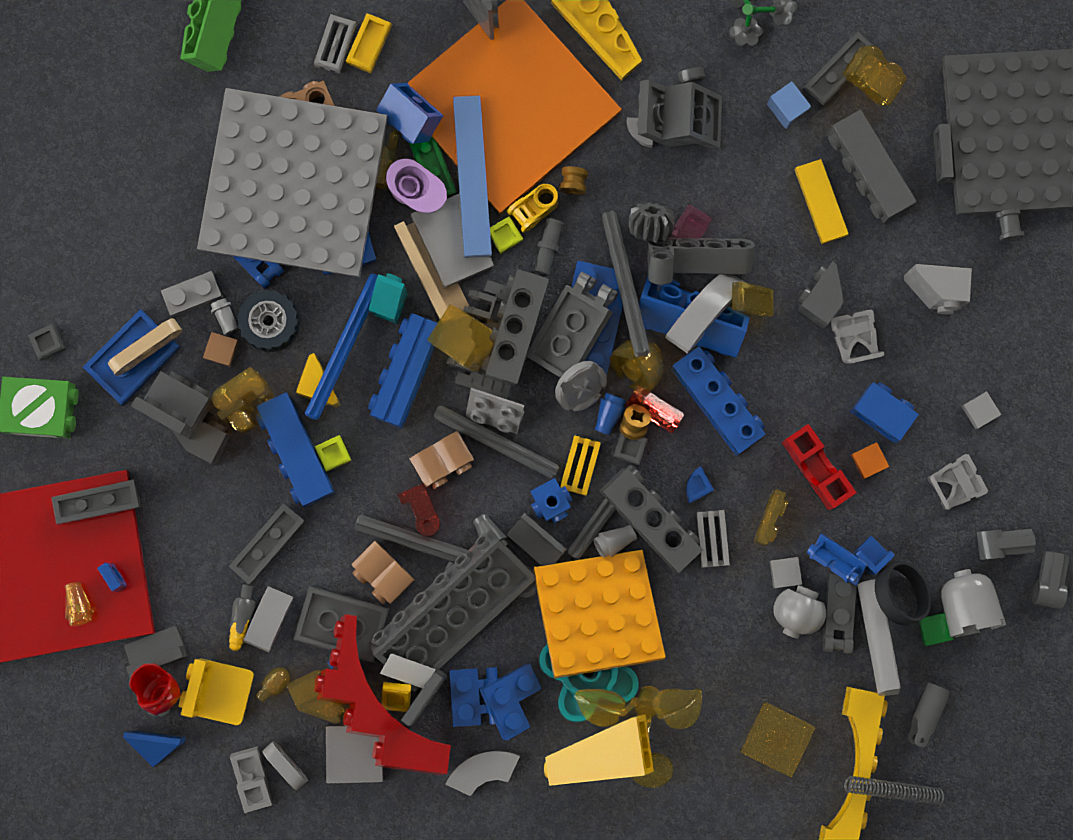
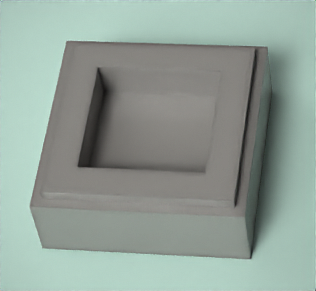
(981, 410)
(785, 572)

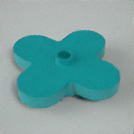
(618, 680)

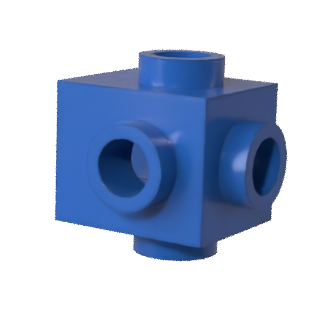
(551, 490)

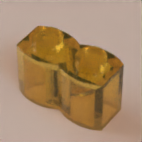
(875, 75)

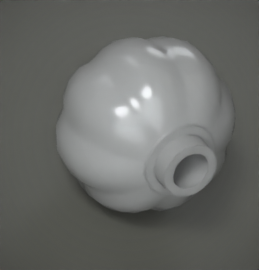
(799, 611)

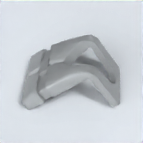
(856, 328)
(964, 481)

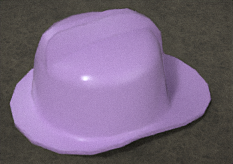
(415, 186)

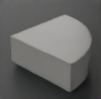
(633, 130)

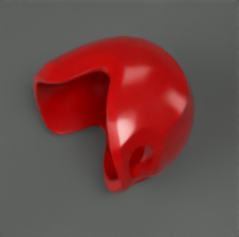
(154, 688)

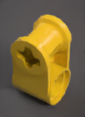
(533, 208)

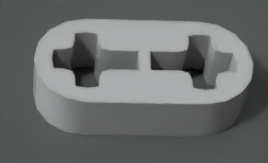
(285, 765)

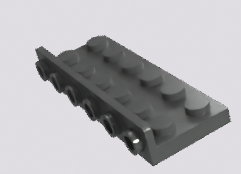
(455, 605)

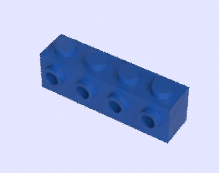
(718, 401)

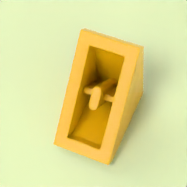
(310, 379)

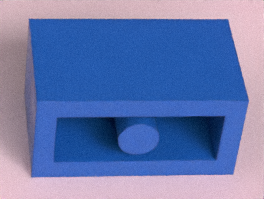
(409, 113)
(884, 412)

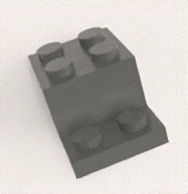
(679, 114)
(176, 404)

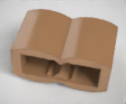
(442, 460)
(382, 573)

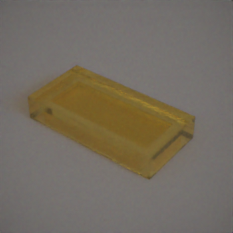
(752, 299)

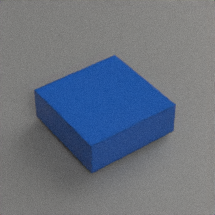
(112, 577)

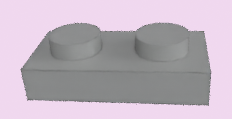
(191, 294)

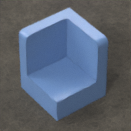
(788, 104)

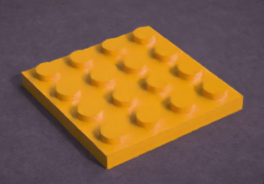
(598, 614)

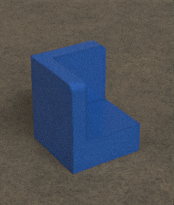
(874, 555)

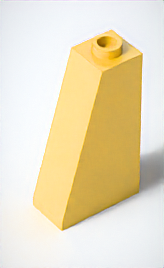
(609, 754)

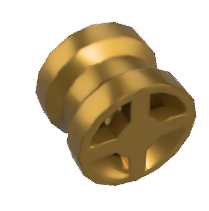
(573, 180)
(635, 422)

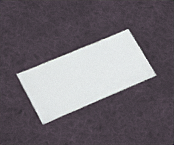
(407, 671)

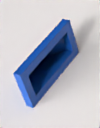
(153, 746)

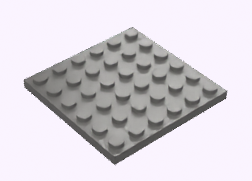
(292, 182)

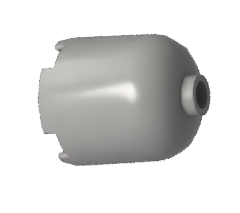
(971, 604)

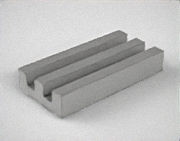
(345, 46)
(723, 538)

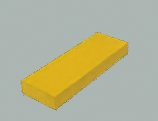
(821, 201)

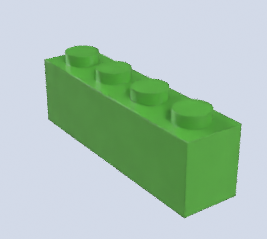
(209, 33)

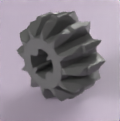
(651, 222)

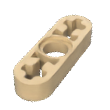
(145, 347)

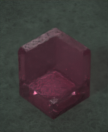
(692, 223)

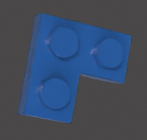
(503, 700)

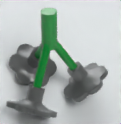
(747, 31)

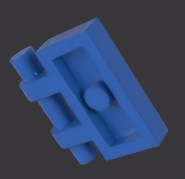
(466, 698)

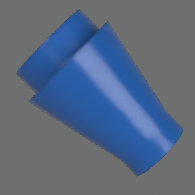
(609, 413)

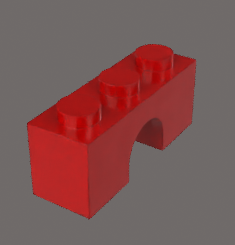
(824, 478)

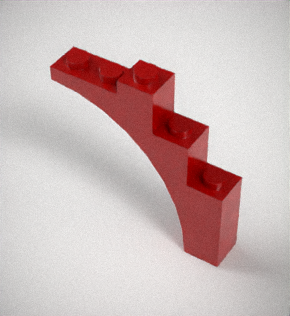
(347, 685)

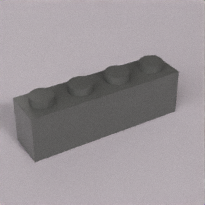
(871, 167)

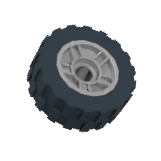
(257, 309)

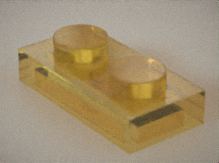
(767, 529)

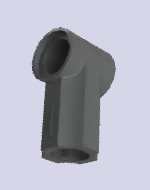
(998, 544)
(1051, 587)

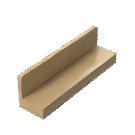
(415, 249)

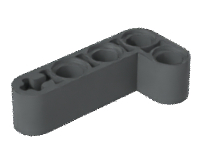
(698, 256)

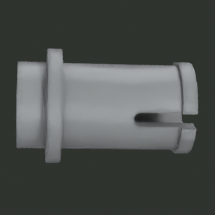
(224, 316)

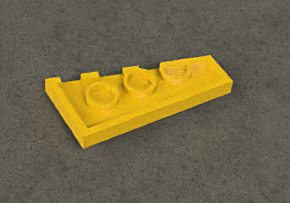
(602, 31)

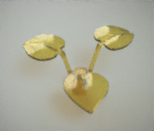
(676, 706)

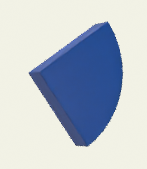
(697, 485)

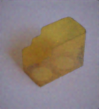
(462, 338)

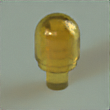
(274, 683)

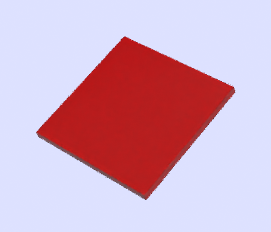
(45, 557)

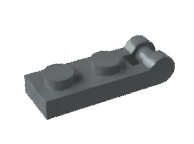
(839, 614)

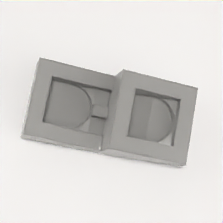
(268, 619)
(251, 779)

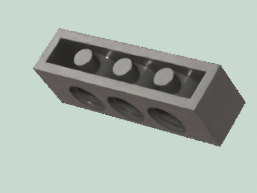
(534, 289)
(617, 493)

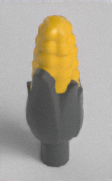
(242, 613)

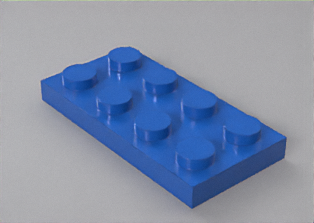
(604, 345)

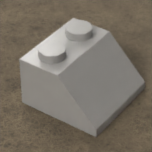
(940, 286)

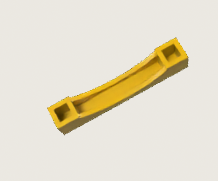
(864, 713)

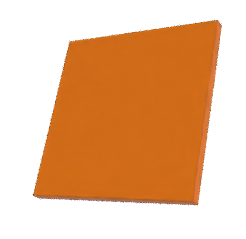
(532, 98)

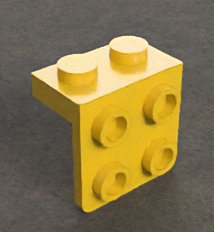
(216, 691)

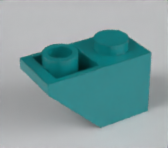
(388, 298)

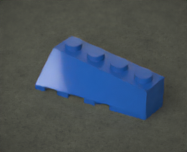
(665, 303)

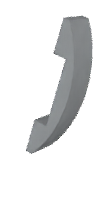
(702, 312)

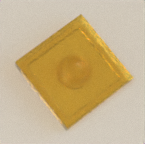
(777, 739)

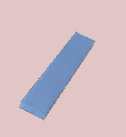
(472, 176)

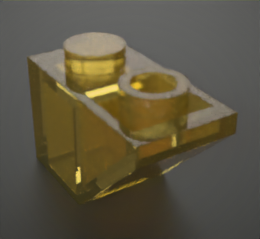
(306, 699)

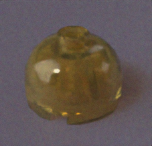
(643, 370)

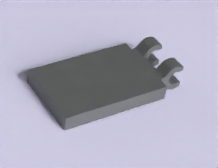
(572, 326)

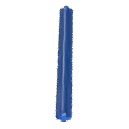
(341, 351)

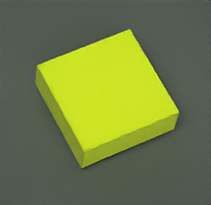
(505, 235)
(333, 453)

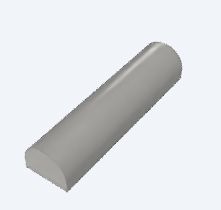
(879, 641)

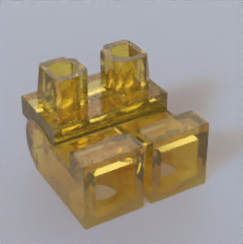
(235, 399)

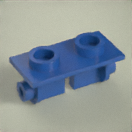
(837, 559)

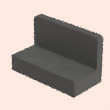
(943, 154)
(536, 541)
(157, 648)

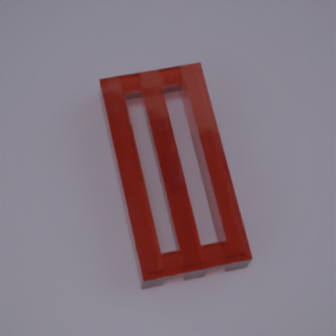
(660, 411)

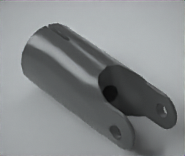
(928, 713)

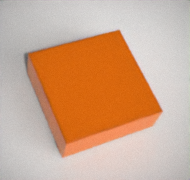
(870, 460)

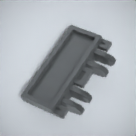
(476, 379)

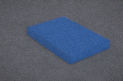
(127, 384)

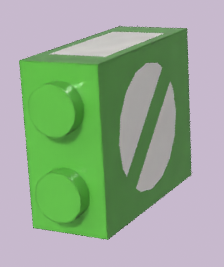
(37, 407)

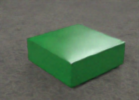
(934, 629)

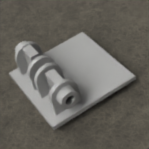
(494, 411)

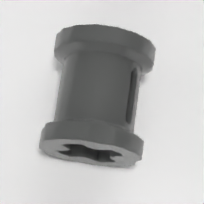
(1010, 225)

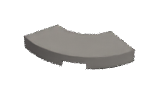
(482, 768)

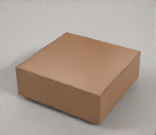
(220, 349)

